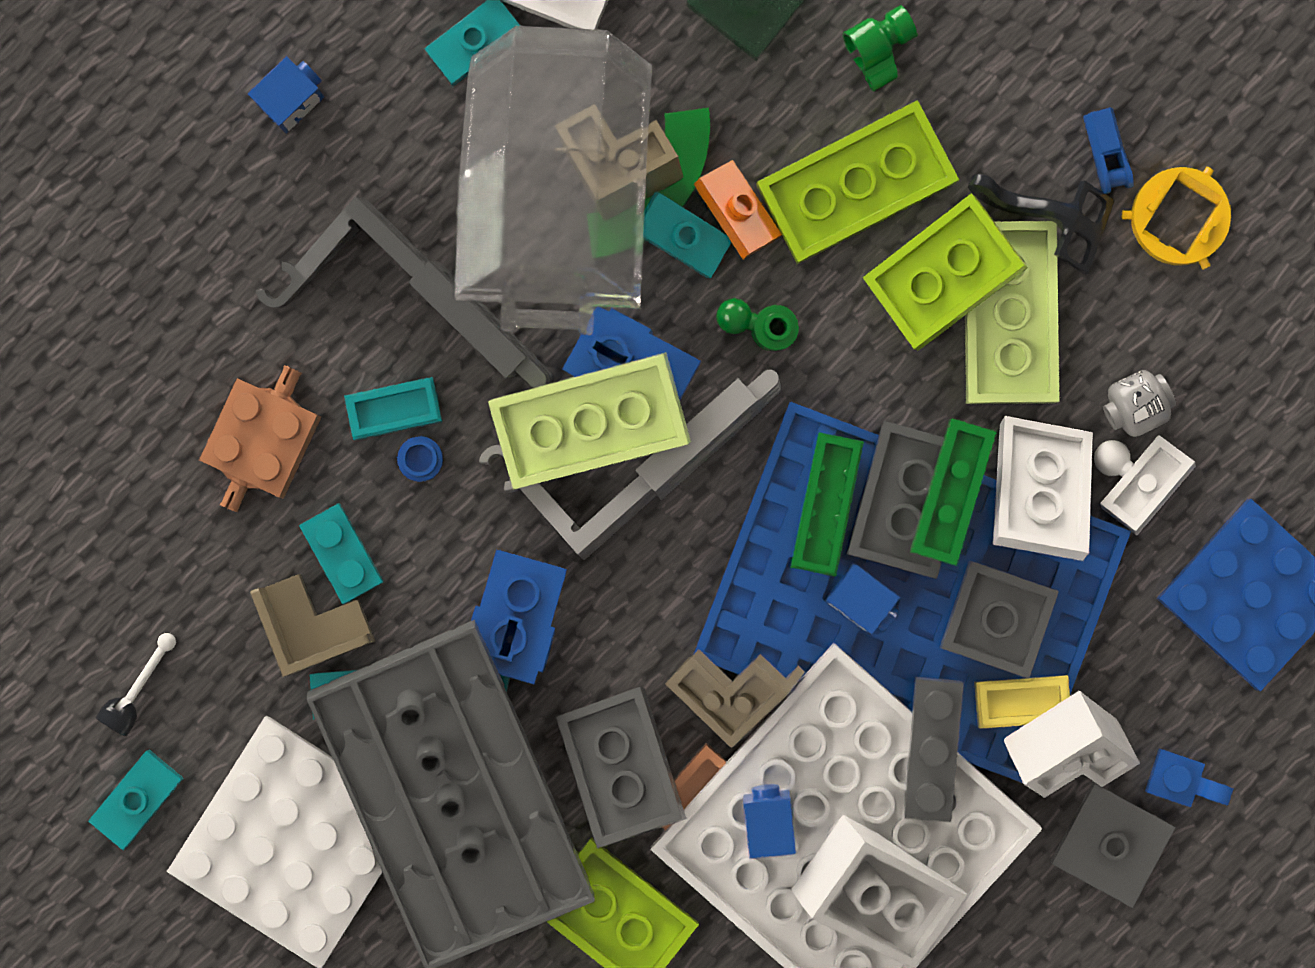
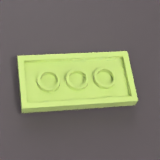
(1015, 330)
(589, 421)

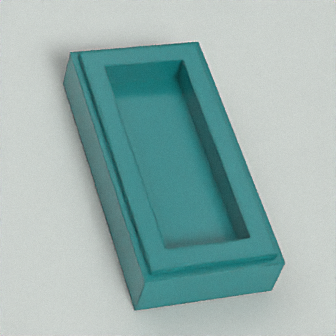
(393, 408)

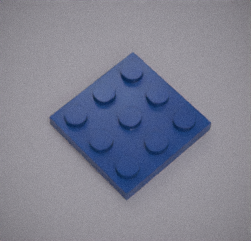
(1248, 595)

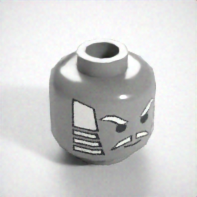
(1139, 403)

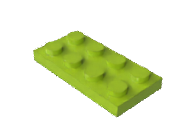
(857, 182)

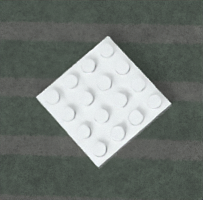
(283, 845)

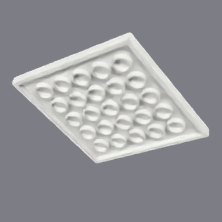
(839, 753)

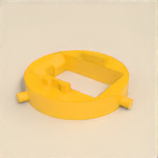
(1211, 234)

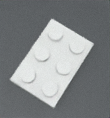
(1043, 488)

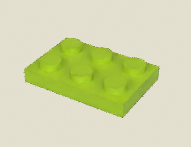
(945, 272)
(628, 920)

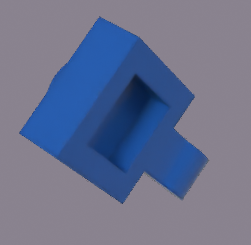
(1180, 780)

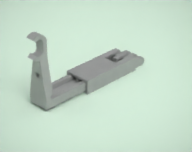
(662, 470)

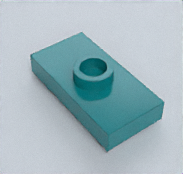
(473, 33)
(684, 235)
(136, 799)

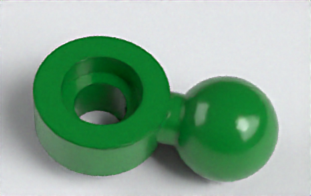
(736, 316)

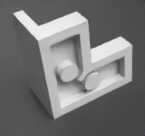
(1070, 742)

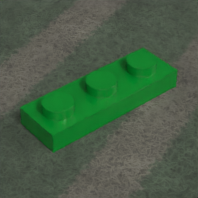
(953, 492)

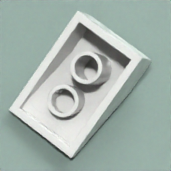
(877, 893)

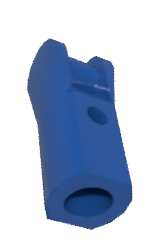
(1106, 143)

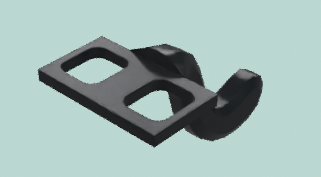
(1066, 215)

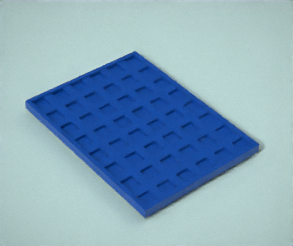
(784, 615)

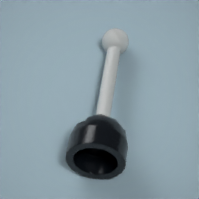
(120, 713)

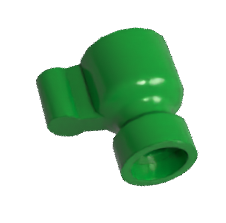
(875, 43)

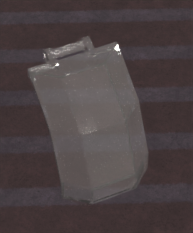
(553, 176)

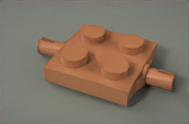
(260, 438)

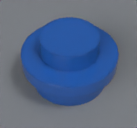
(420, 459)

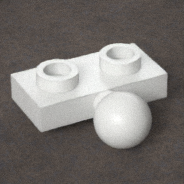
(1144, 483)

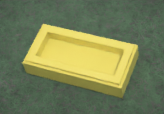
(1018, 700)

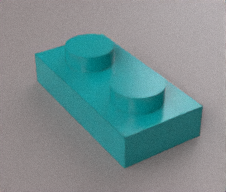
(341, 553)

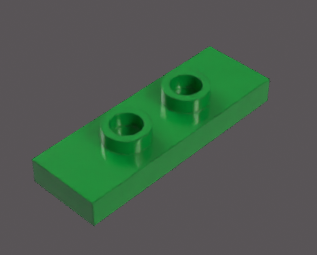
(827, 504)

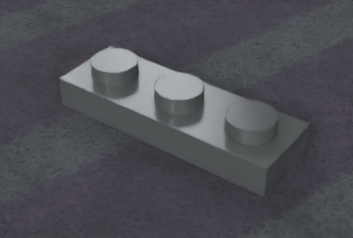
(933, 749)

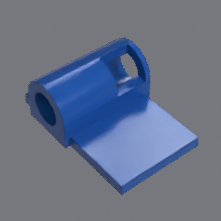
(622, 341)
(519, 614)

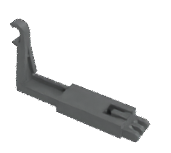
(428, 278)

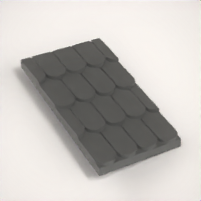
(450, 795)

